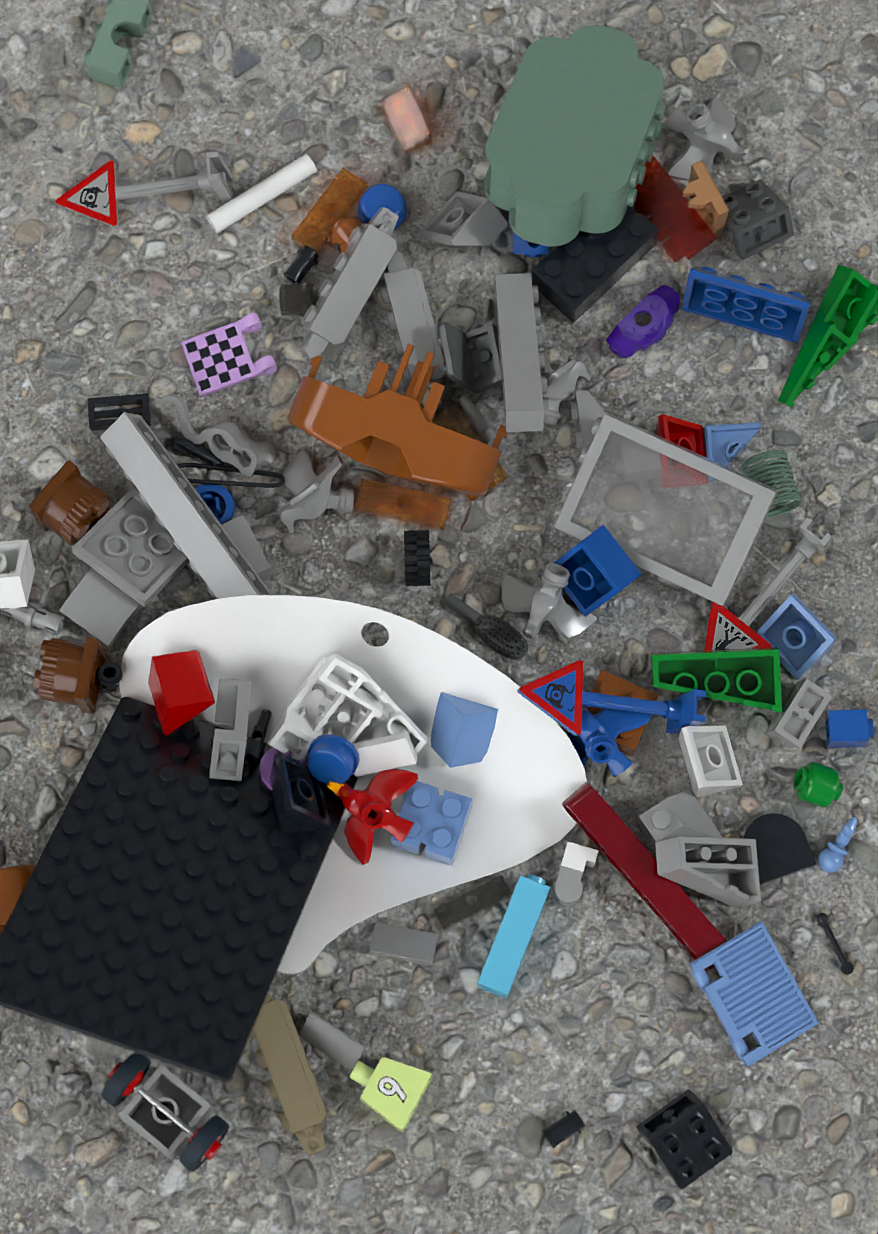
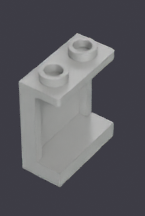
(230, 745)

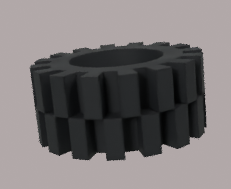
(417, 558)

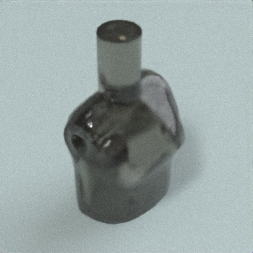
(297, 298)

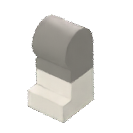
(568, 883)

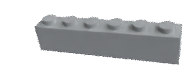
(519, 353)

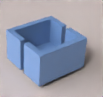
(437, 822)

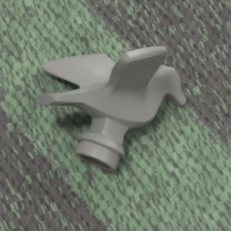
(708, 132)
(561, 385)
(313, 491)
(545, 603)

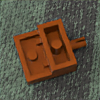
(613, 685)

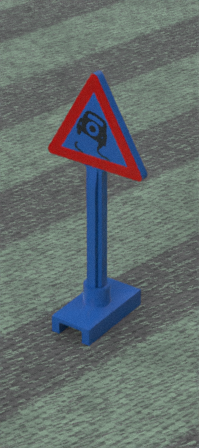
(562, 698)

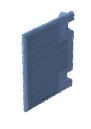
(754, 993)

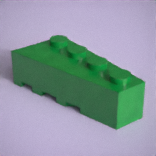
(728, 675)

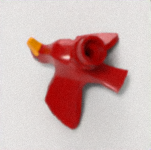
(372, 809)

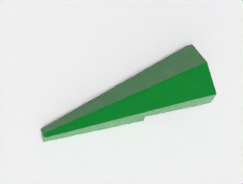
(842, 315)

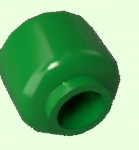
(817, 784)

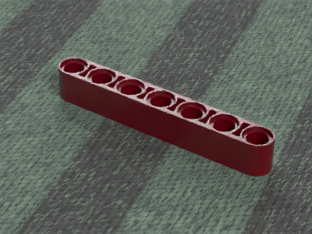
(641, 872)

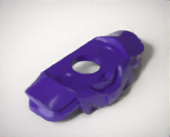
(629, 337)

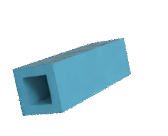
(514, 935)

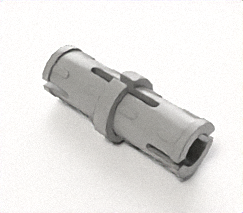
(36, 616)

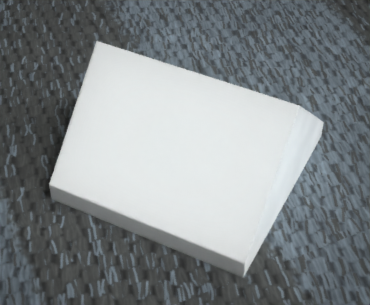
(709, 759)

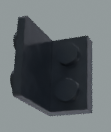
(685, 1138)

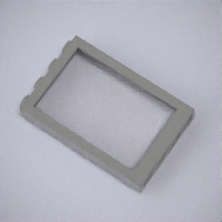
(666, 507)

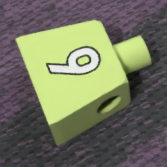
(392, 1089)

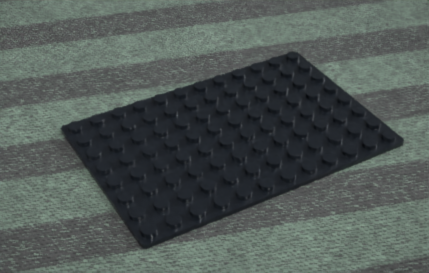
(161, 899)

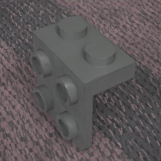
(471, 356)

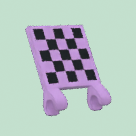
(222, 357)

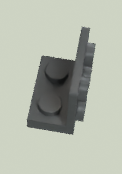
(757, 219)

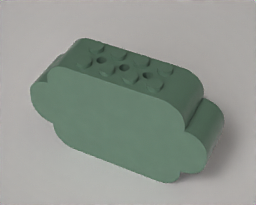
(574, 135)

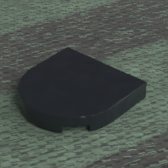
(779, 846)

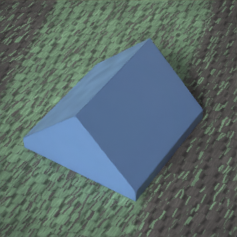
(798, 636)
(462, 730)

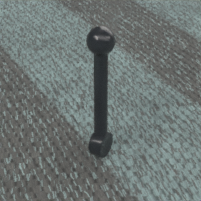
(846, 967)

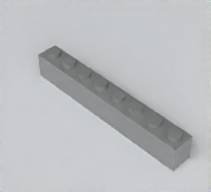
(181, 509)

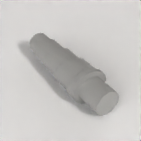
(478, 420)

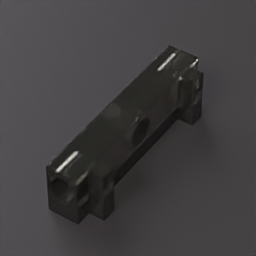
(459, 910)

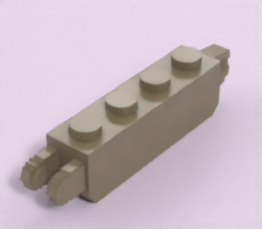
(290, 1075)

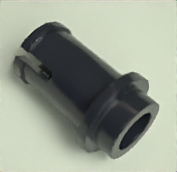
(301, 265)
(110, 669)
(564, 1128)

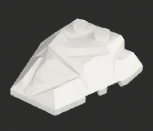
(340, 702)

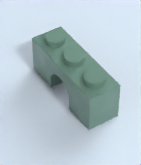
(106, 60)

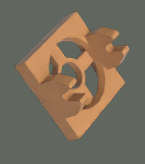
(706, 198)

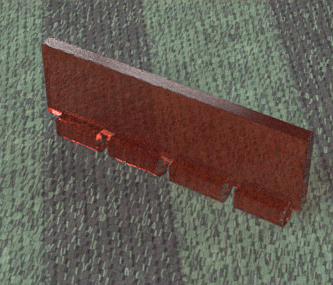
(671, 214)

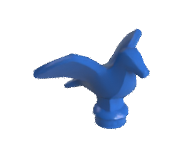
(600, 735)

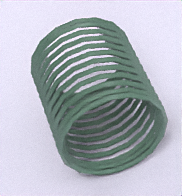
(778, 463)

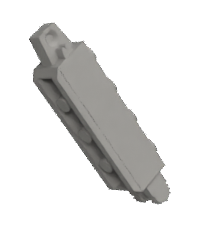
(350, 284)
(411, 319)

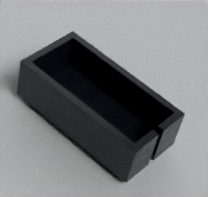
(591, 263)

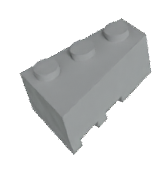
(712, 866)

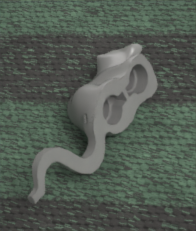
(225, 440)

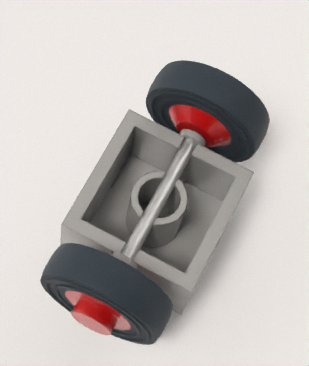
(165, 1111)

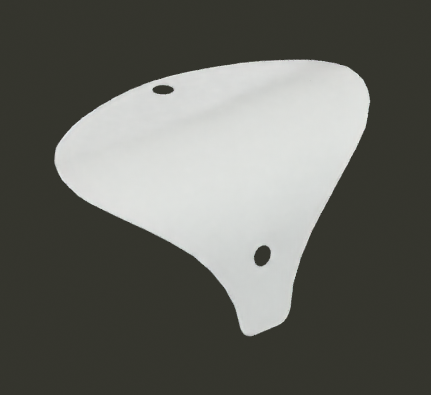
(512, 790)

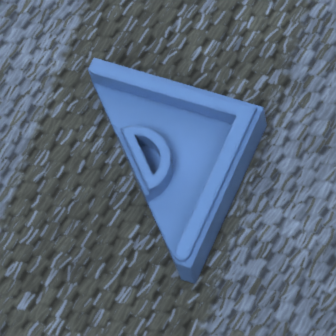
(728, 440)

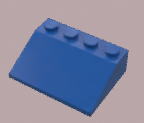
(745, 303)

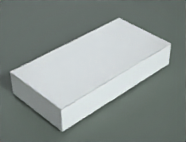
(385, 753)

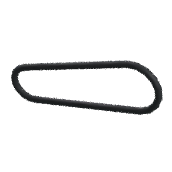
(233, 483)

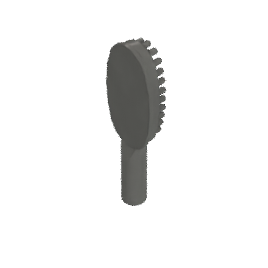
(492, 630)

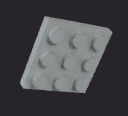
(132, 549)

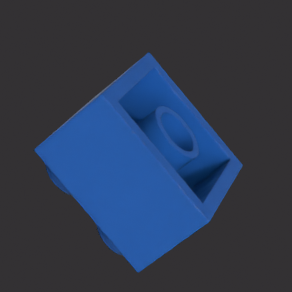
(597, 570)

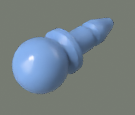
(832, 858)

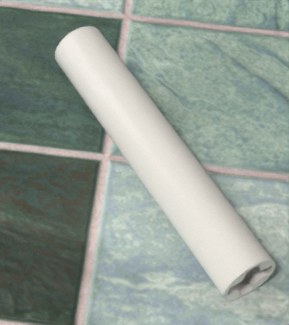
(261, 193)

